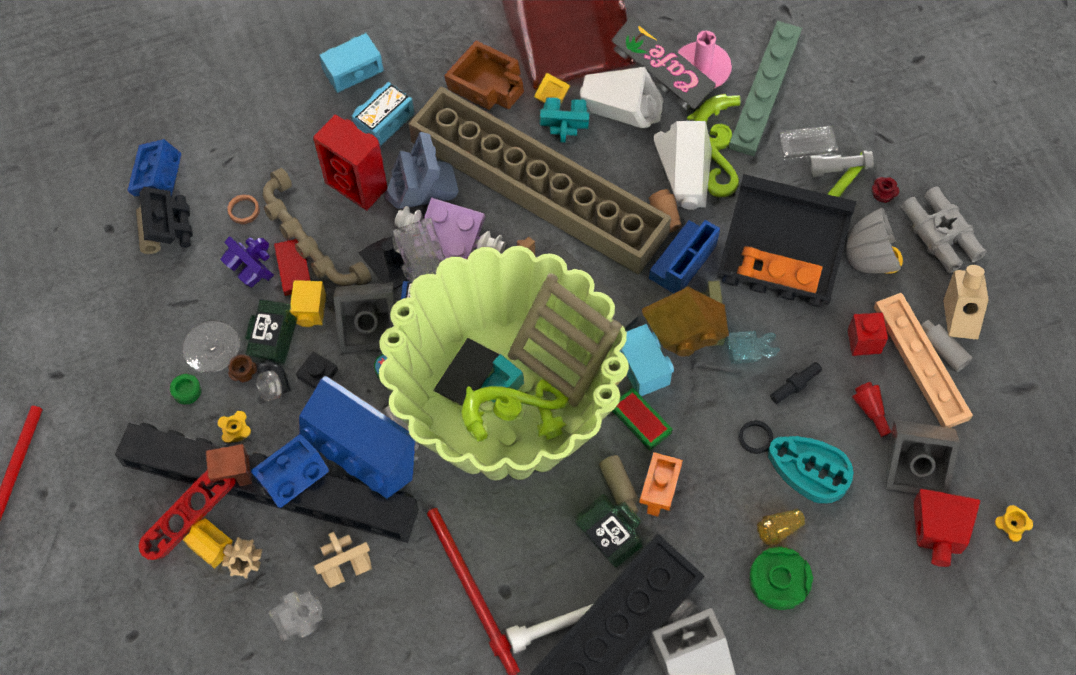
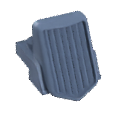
(420, 176)

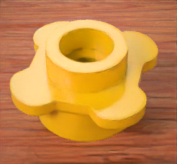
(234, 435)
(1021, 518)

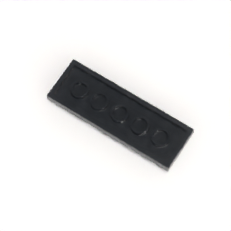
(624, 614)

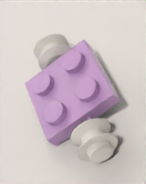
(455, 228)

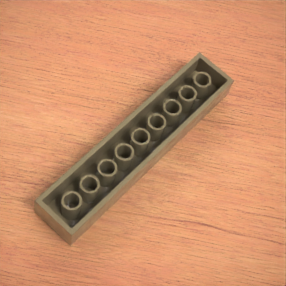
(542, 180)

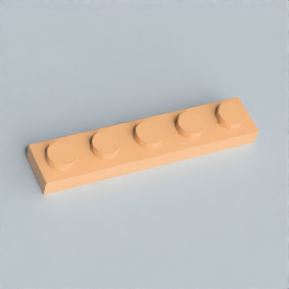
(923, 361)

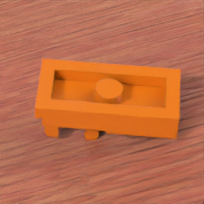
(660, 483)

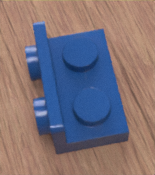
(155, 167)
(290, 470)

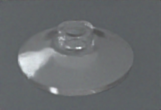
(203, 339)

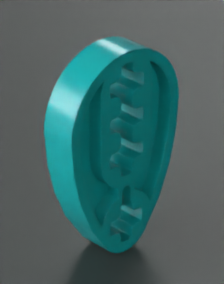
(823, 455)

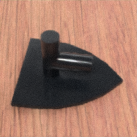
(385, 261)

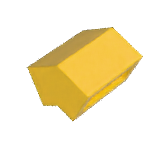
(207, 542)

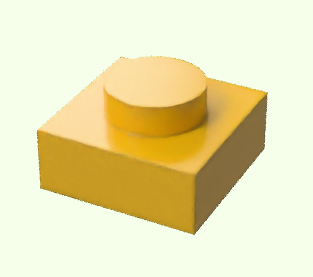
(551, 88)

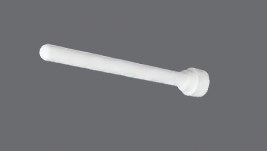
(521, 636)

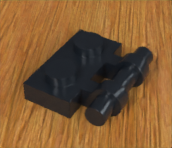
(158, 214)

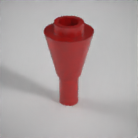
(870, 401)

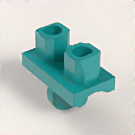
(564, 122)

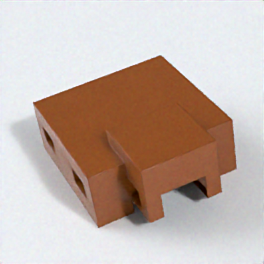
(486, 77)

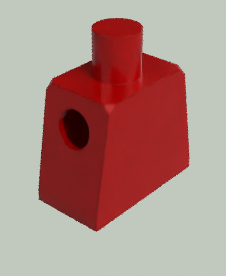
(944, 523)

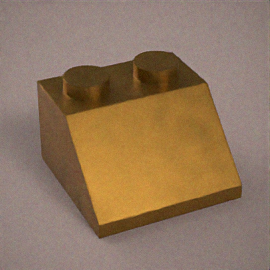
(687, 321)

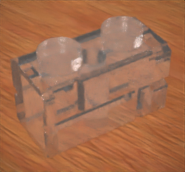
(418, 248)

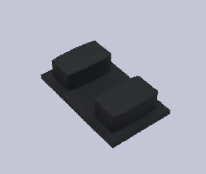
(466, 370)

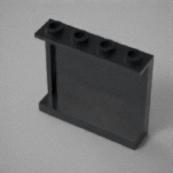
(791, 225)

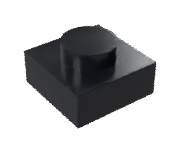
(315, 369)

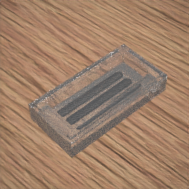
(807, 142)

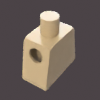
(970, 290)

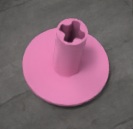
(708, 57)

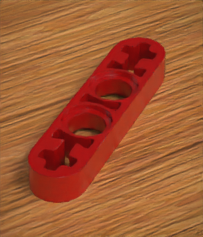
(187, 512)

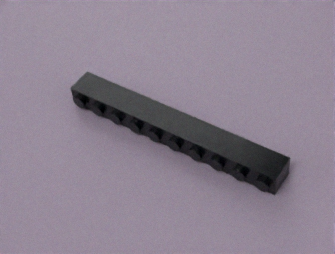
(327, 499)

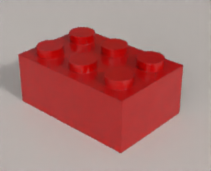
(351, 161)

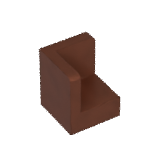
(229, 463)

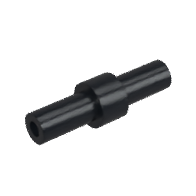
(796, 382)

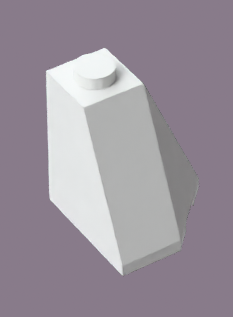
(623, 96)
(686, 161)

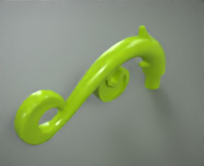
(722, 141)
(510, 408)

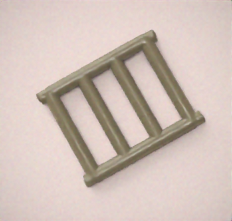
(598, 351)

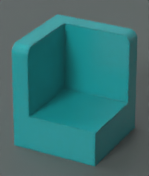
(504, 375)

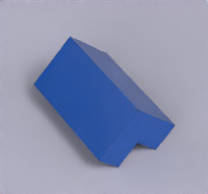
(685, 256)

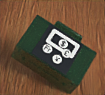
(270, 331)
(610, 529)

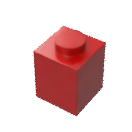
(867, 334)

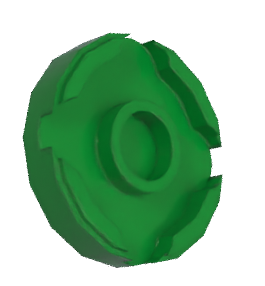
(780, 578)

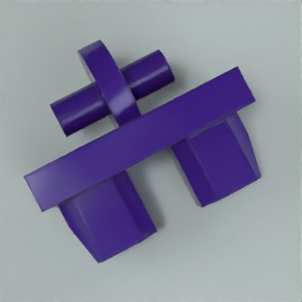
(254, 268)

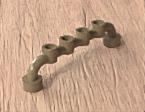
(307, 246)

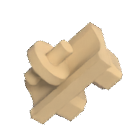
(329, 568)

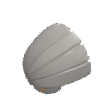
(869, 244)

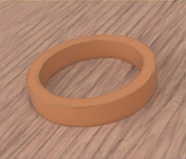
(245, 220)

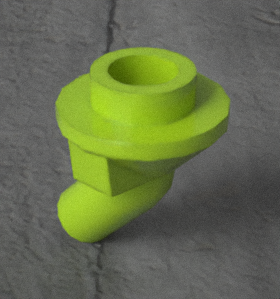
(551, 426)

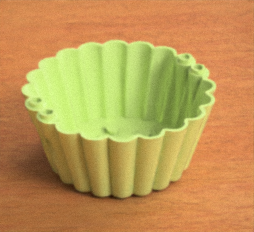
(488, 303)

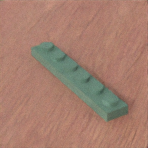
(765, 89)

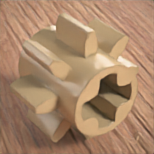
(242, 557)

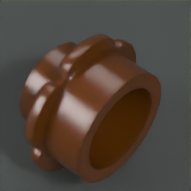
(239, 362)

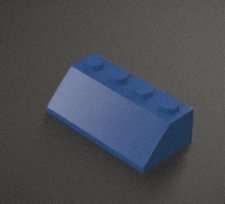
(358, 438)

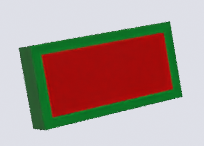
(642, 419)

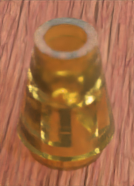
(779, 526)

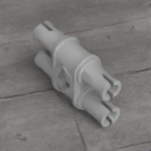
(943, 229)

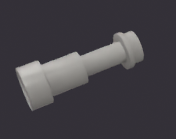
(836, 163)

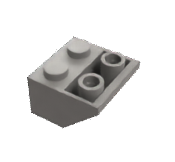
(693, 647)

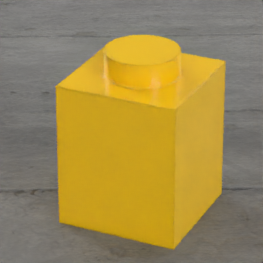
(308, 302)

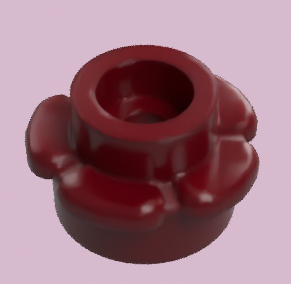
(885, 195)

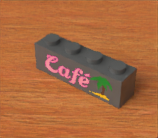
(663, 63)

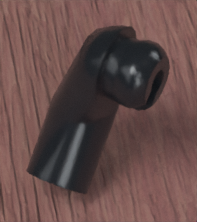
(270, 365)

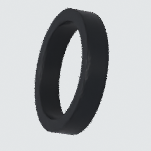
(760, 424)

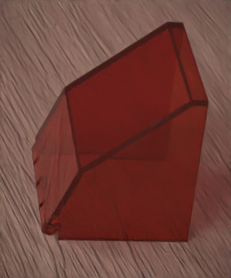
(566, 36)

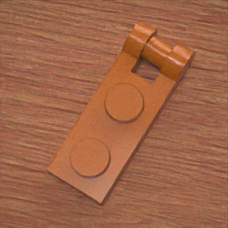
(780, 270)

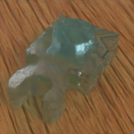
(747, 348)

